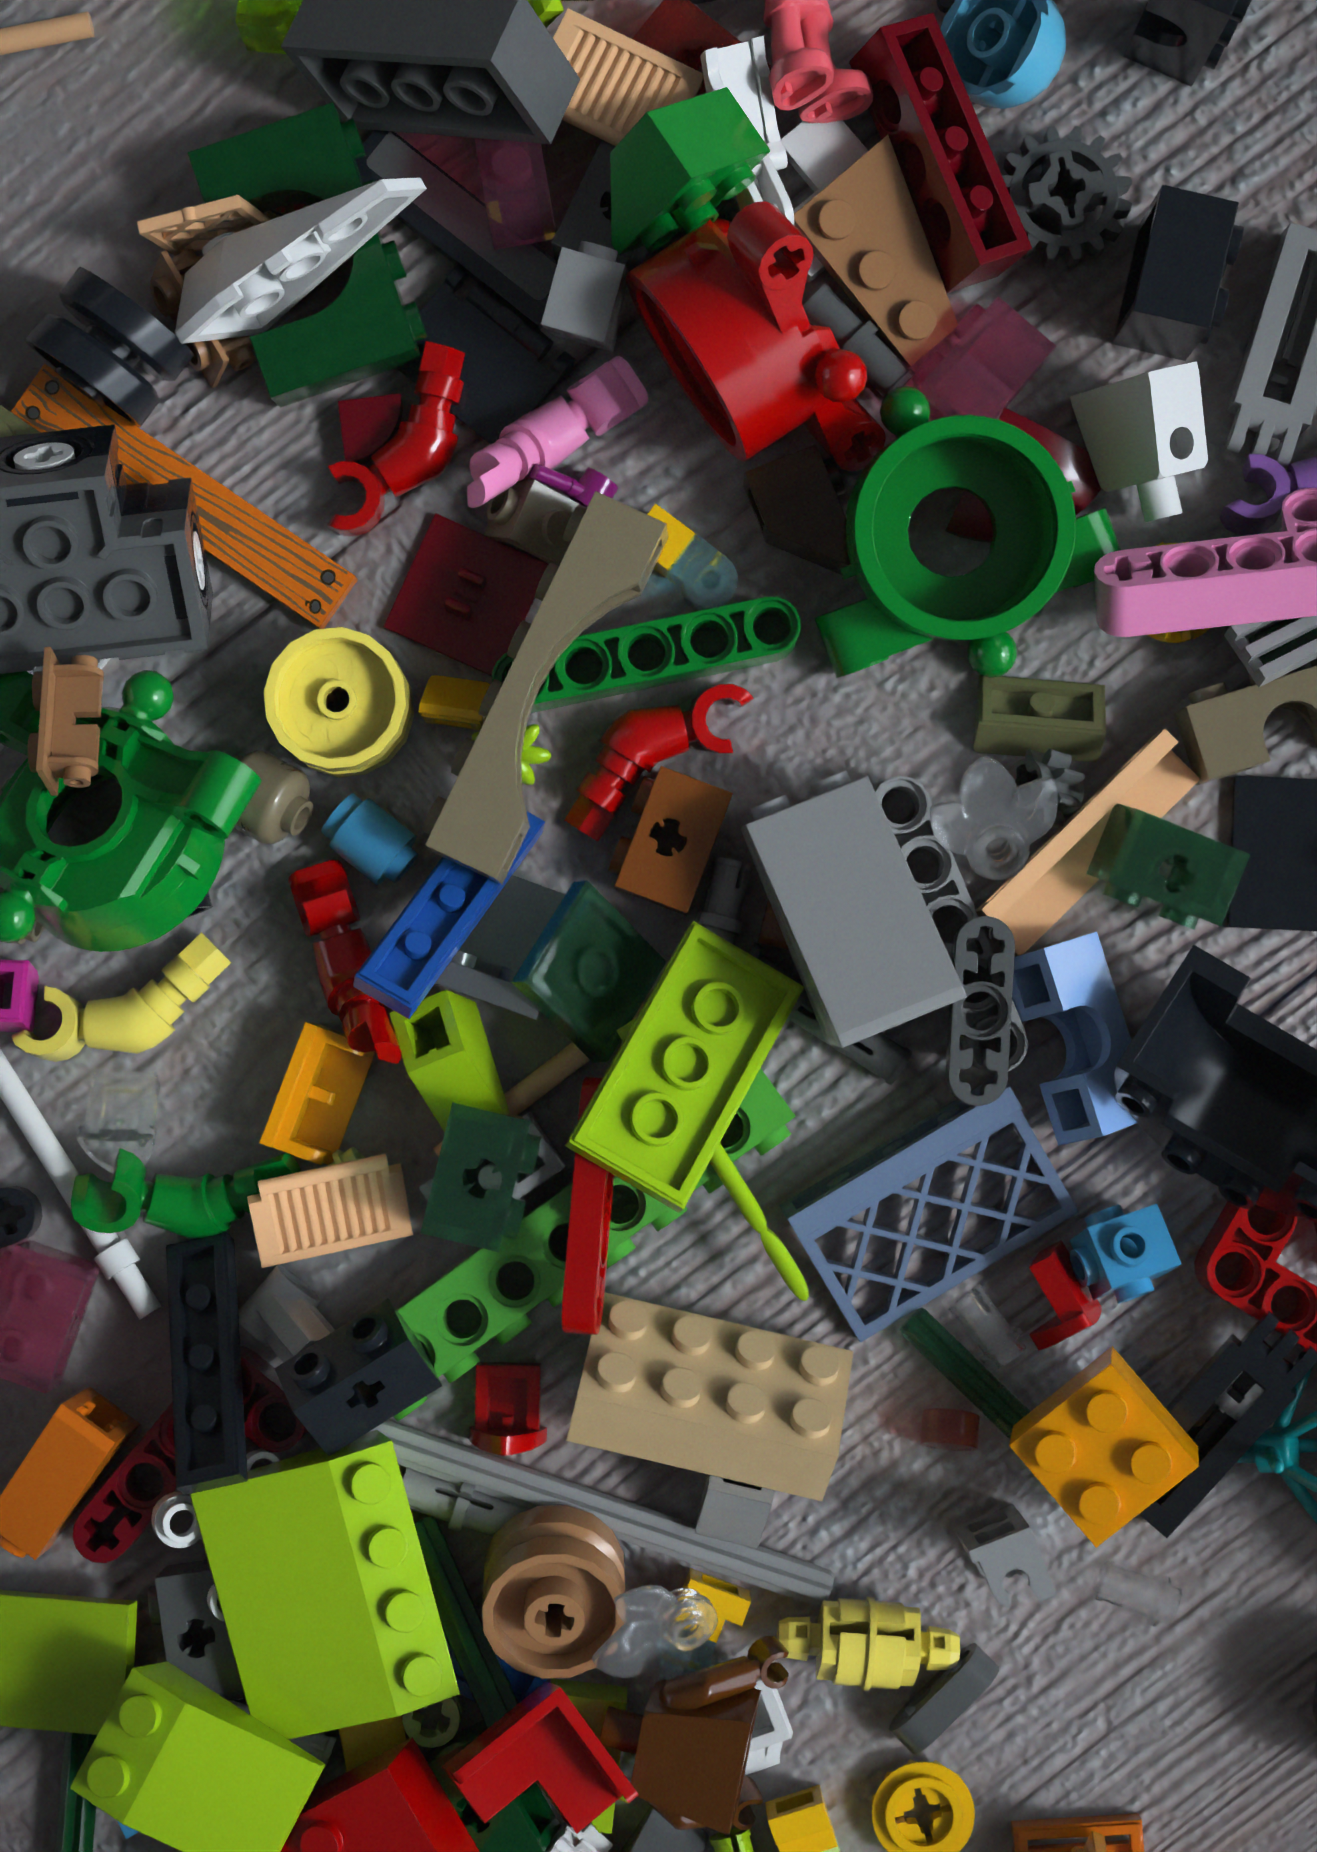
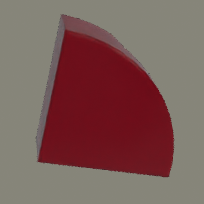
(368, 424)

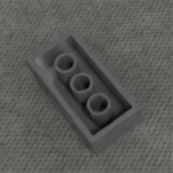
(435, 66)

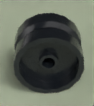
(114, 341)

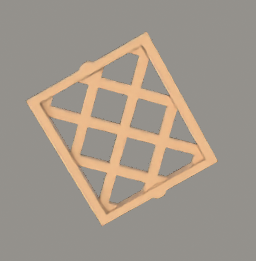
(170, 228)

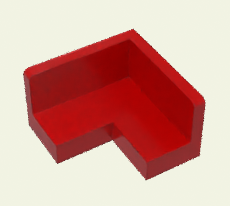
(544, 1744)

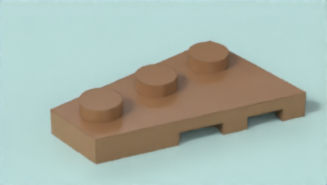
(878, 253)

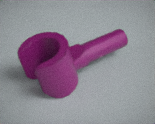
(578, 491)

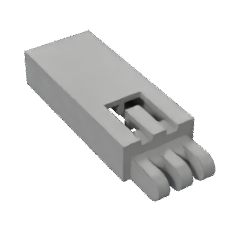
(1283, 334)

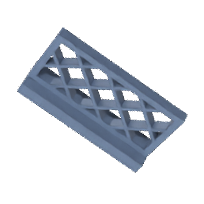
(902, 1161)

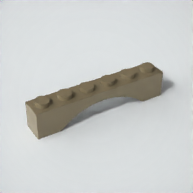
(603, 568)

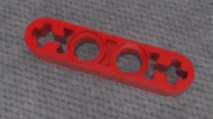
(587, 1238)

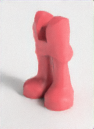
(803, 64)

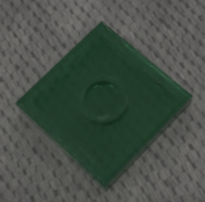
(589, 971)

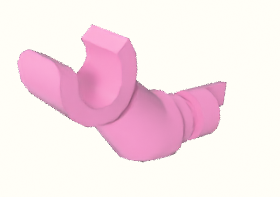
(556, 429)

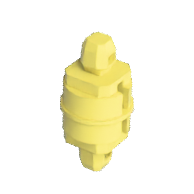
(869, 1643)

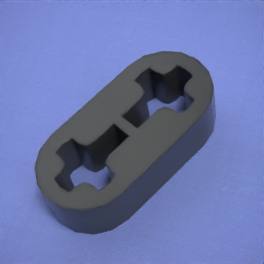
(943, 1699)

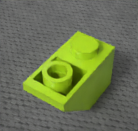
(449, 1055)

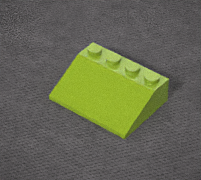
(326, 1590)

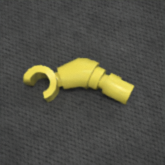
(132, 1020)

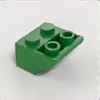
(680, 168)

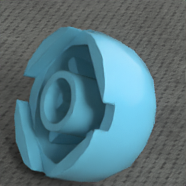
(1005, 48)

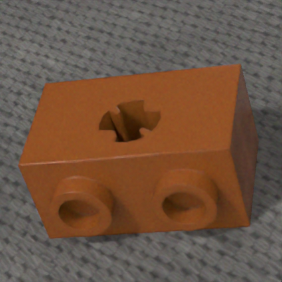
(697, 812)

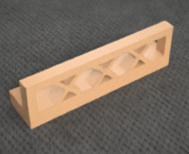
(1057, 870)

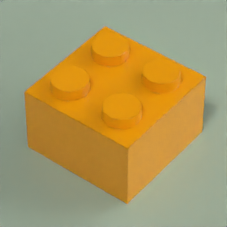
(1104, 1447)

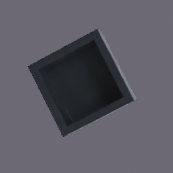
(1177, 273)

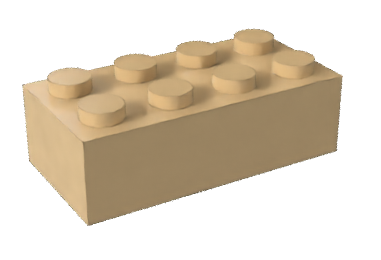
(713, 1397)

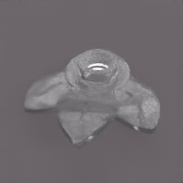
(992, 809)
(656, 1635)

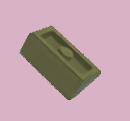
(1039, 715)

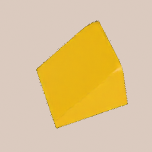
(453, 702)

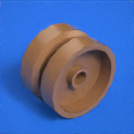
(552, 1590)

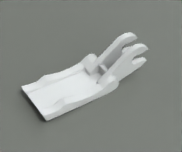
(746, 75)

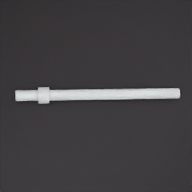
(115, 1256)

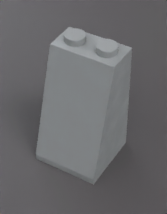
(850, 910)

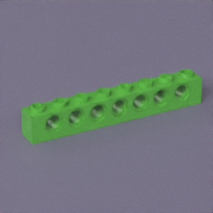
(504, 1314)

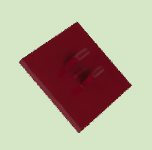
(465, 595)

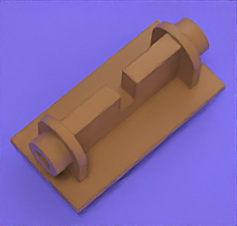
(211, 355)
(61, 696)

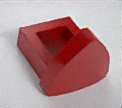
(1066, 1295)
(507, 1408)

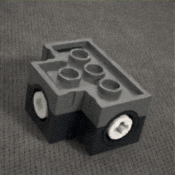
(94, 558)

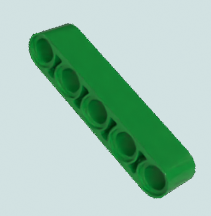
(680, 660)

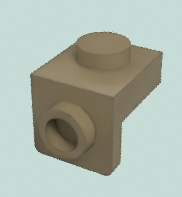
(531, 519)

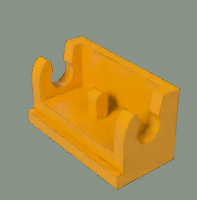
(317, 1095)

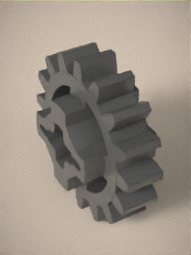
(1087, 188)

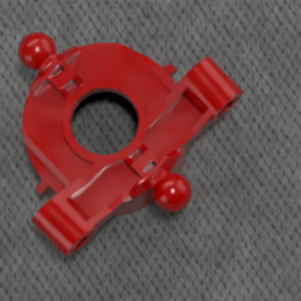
(741, 344)

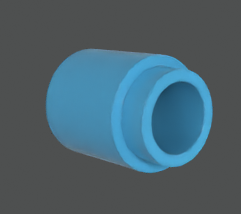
(370, 839)

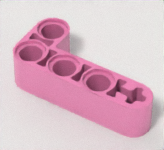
(1213, 579)

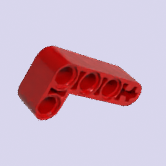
(1260, 1272)

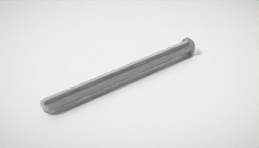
(627, 1520)

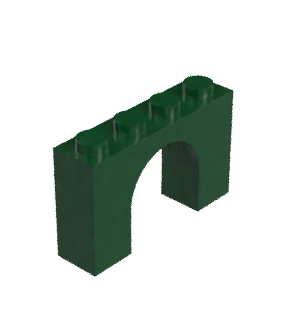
(368, 324)

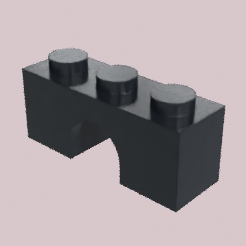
(1184, 35)

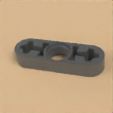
(991, 1060)

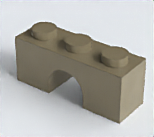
(1226, 729)

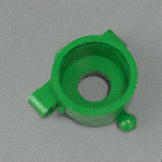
(1032, 553)
(154, 856)

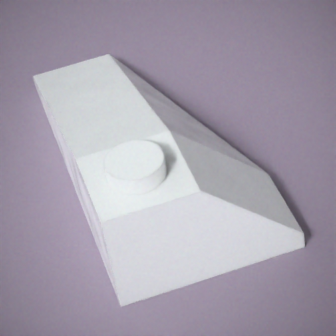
(266, 269)

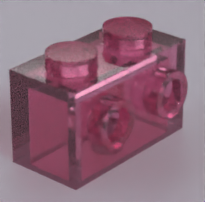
(41, 1312)

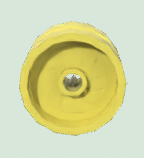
(315, 673)

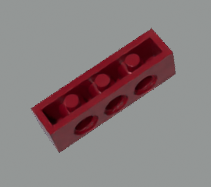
(941, 152)

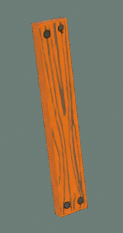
(229, 525)

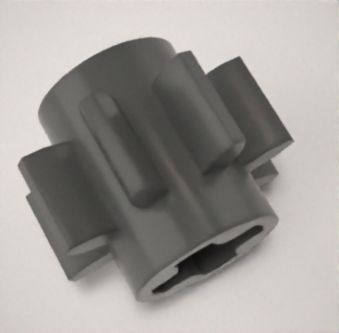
(1053, 765)

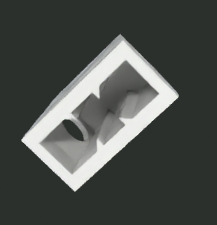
(1145, 434)

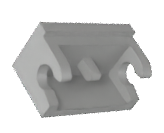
(1001, 1545)

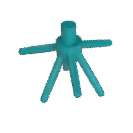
(1280, 1451)

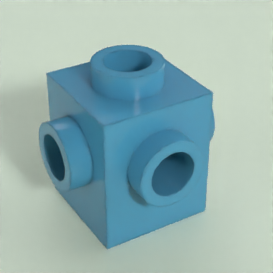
(1123, 1252)

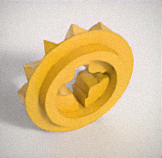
(940, 1785)

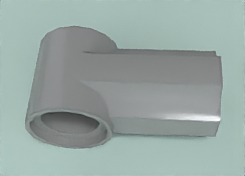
(284, 1314)

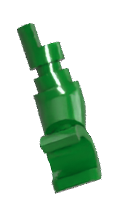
(171, 1202)

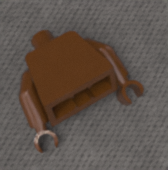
(699, 1739)

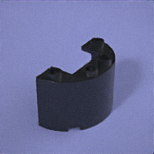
(1225, 1091)

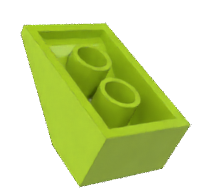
(194, 1767)

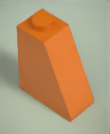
(61, 1471)

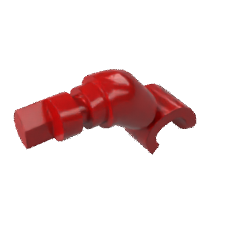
(419, 448)
(637, 744)
(328, 910)

